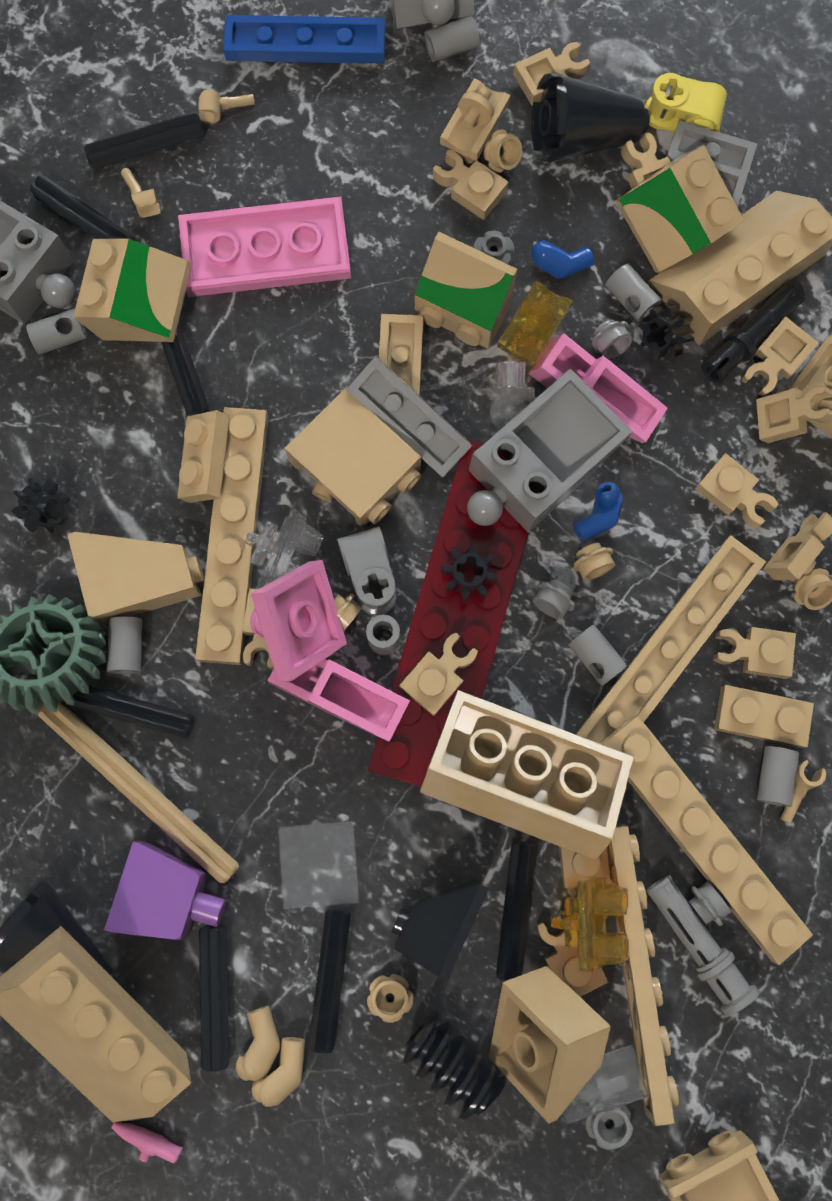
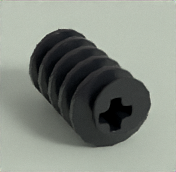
(452, 1068)

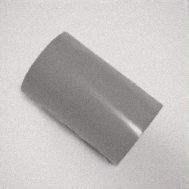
(452, 38)
(633, 292)
(55, 332)
(380, 623)
(124, 645)
(597, 655)
(778, 776)

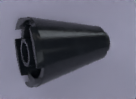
(583, 118)
(35, 921)

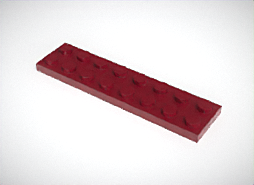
(443, 614)

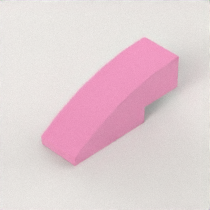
(613, 386)
(347, 697)

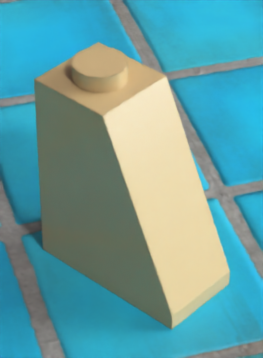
(132, 574)

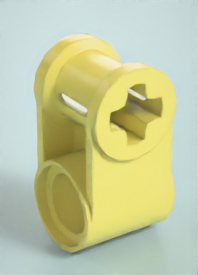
(688, 101)

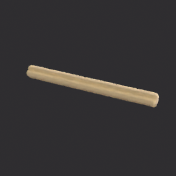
(141, 792)

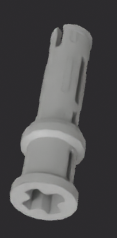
(713, 962)

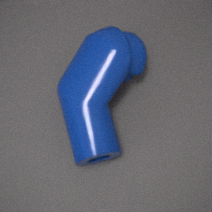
(558, 262)
(604, 514)

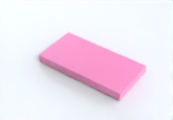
(265, 246)

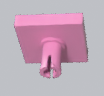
(298, 620)

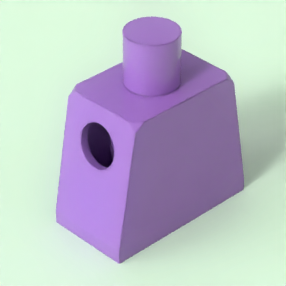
(161, 896)

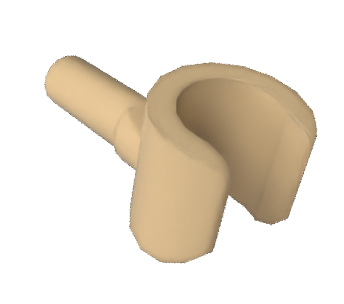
(212, 103)
(145, 201)
(801, 787)

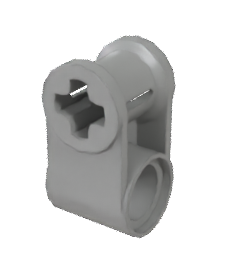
(368, 565)

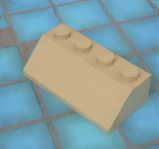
(747, 263)
(528, 775)
(92, 1030)

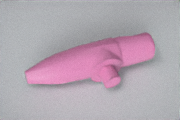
(147, 1142)

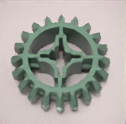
(63, 666)

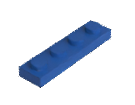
(304, 39)

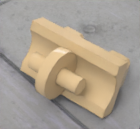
(474, 120)

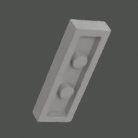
(409, 416)

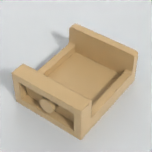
(355, 458)
(719, 1173)

